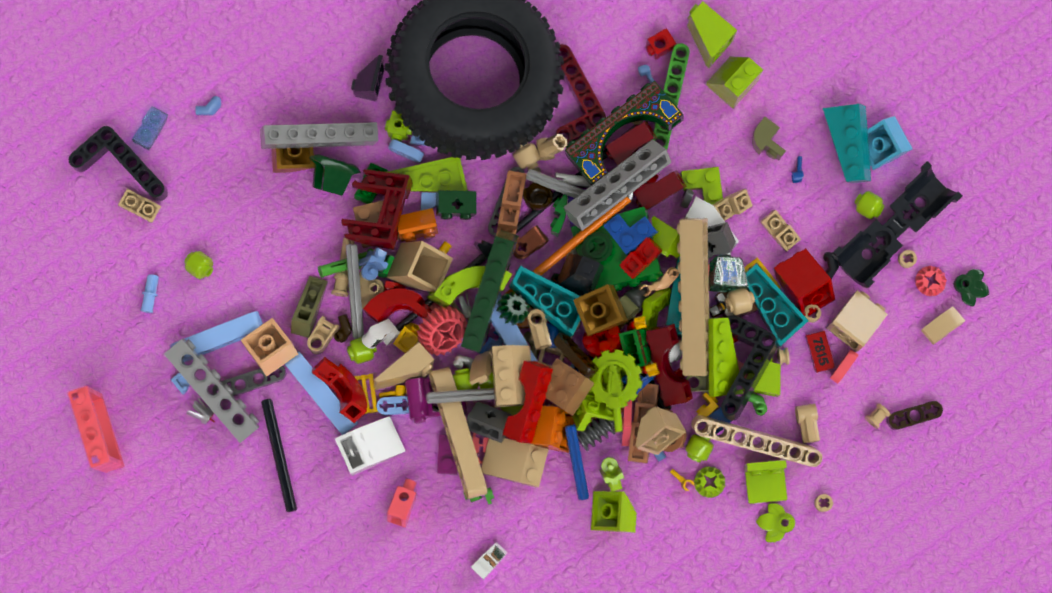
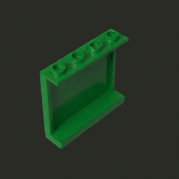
(612, 272)

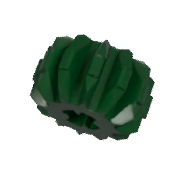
(512, 315)

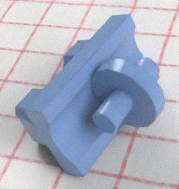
(373, 263)

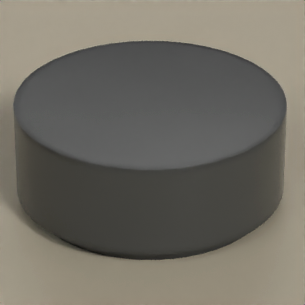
(686, 198)

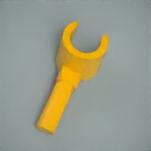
(400, 390)
(683, 481)

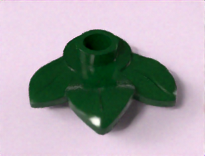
(973, 288)

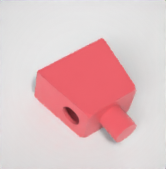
(400, 510)

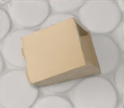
(419, 266)

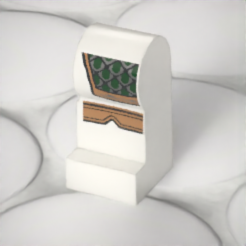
(380, 332)
(489, 560)

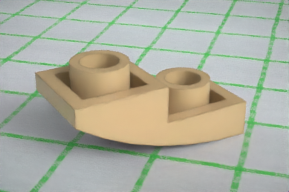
(733, 204)
(139, 205)
(780, 230)
(943, 325)
(481, 368)

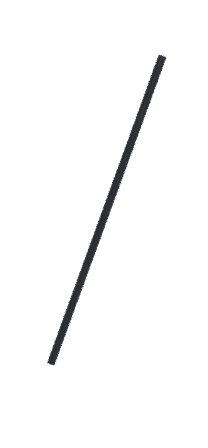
(478, 260)

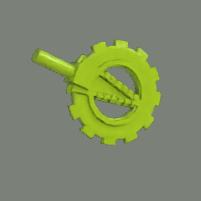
(616, 395)

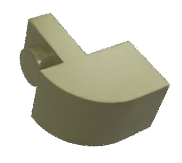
(763, 140)

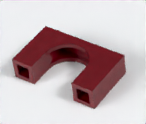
(649, 193)

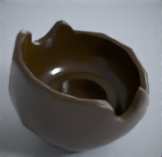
(537, 196)

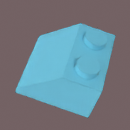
(886, 142)

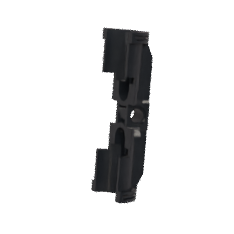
(936, 199)

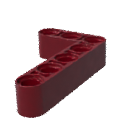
(580, 97)

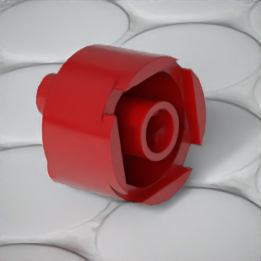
(602, 341)

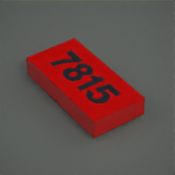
(820, 351)

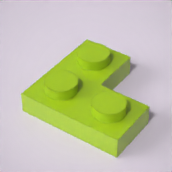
(706, 179)
(653, 305)

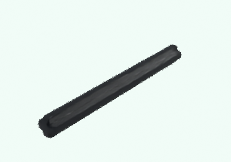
(279, 455)

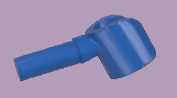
(798, 176)

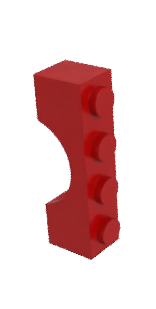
(535, 380)

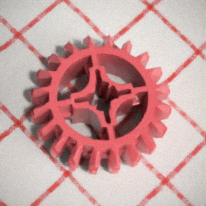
(442, 330)

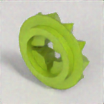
(700, 482)

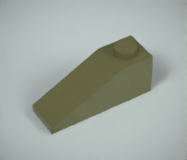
(308, 307)

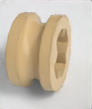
(906, 253)
(817, 315)
(783, 356)
(823, 509)

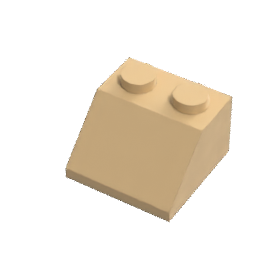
(658, 430)

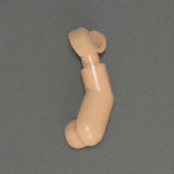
(666, 280)

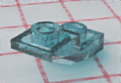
(150, 128)

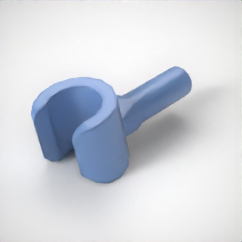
(645, 70)

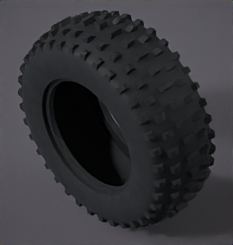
(465, 129)

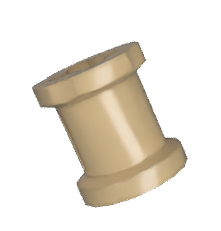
(877, 416)

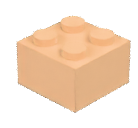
(269, 347)

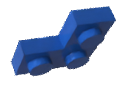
(629, 237)

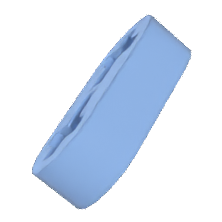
(405, 151)
(393, 410)

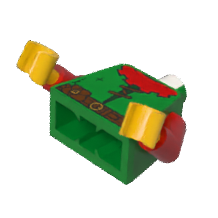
(635, 344)

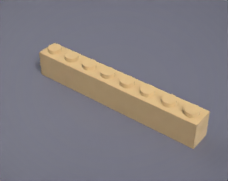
(694, 295)

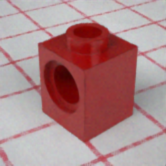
(663, 36)

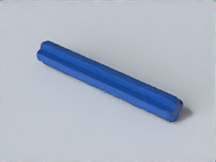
(576, 460)

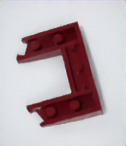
(384, 232)

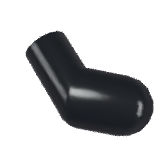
(832, 264)

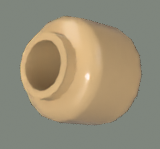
(527, 156)
(739, 301)

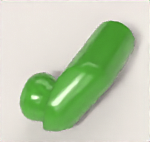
(758, 403)

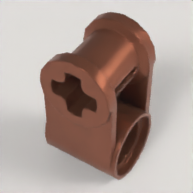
(532, 241)

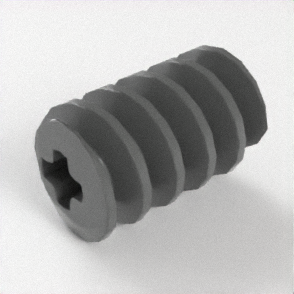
(595, 432)

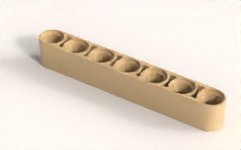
(459, 436)
(765, 444)

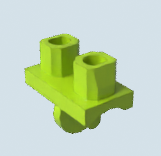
(611, 473)

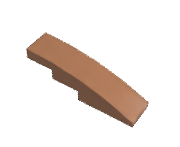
(511, 202)
(646, 400)

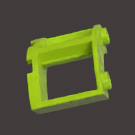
(459, 282)

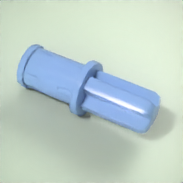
(150, 293)

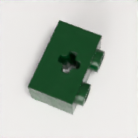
(465, 199)

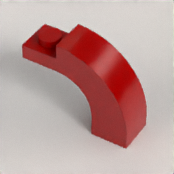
(393, 300)
(349, 391)

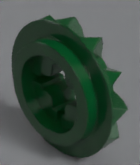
(600, 239)

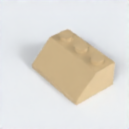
(506, 369)

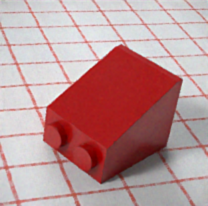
(805, 281)

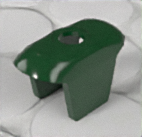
(332, 174)

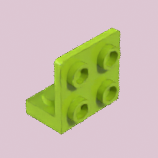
(588, 409)
(766, 481)

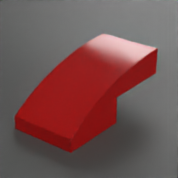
(640, 258)

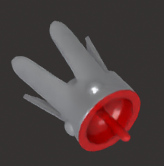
(466, 309)
(204, 412)

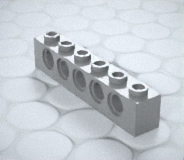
(318, 135)
(617, 184)
(175, 356)

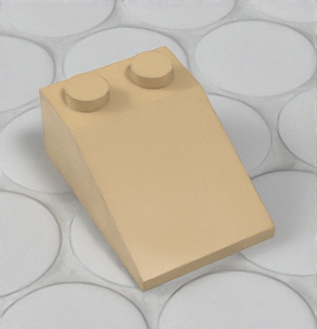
(411, 365)
(515, 461)

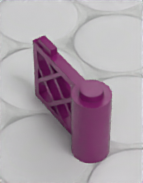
(416, 396)

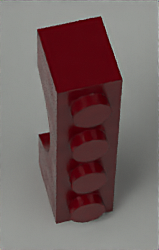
(673, 388)

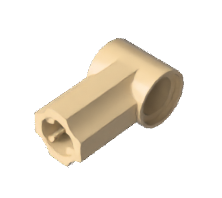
(550, 146)
(539, 331)
(807, 418)

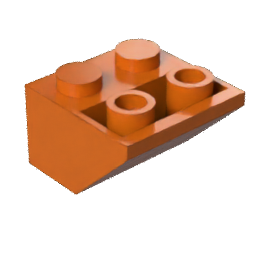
(417, 225)
(551, 429)

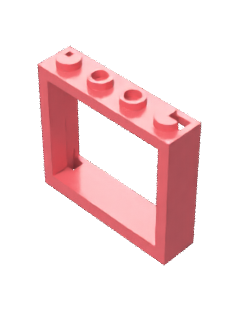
(96, 429)

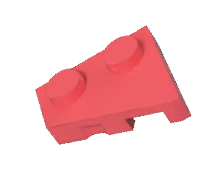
(626, 423)

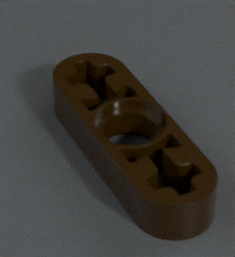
(575, 355)
(930, 416)

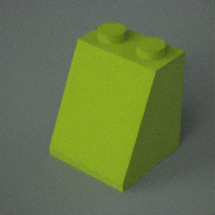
(709, 32)
(735, 79)

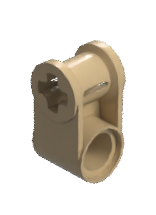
(323, 334)

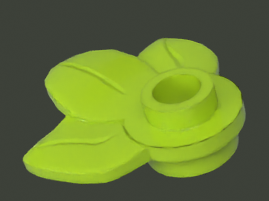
(773, 522)

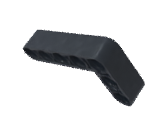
(124, 158)
(749, 366)

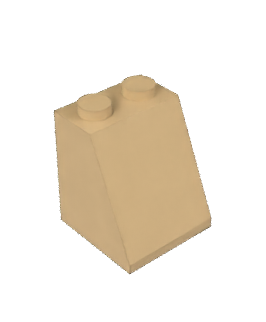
(857, 320)

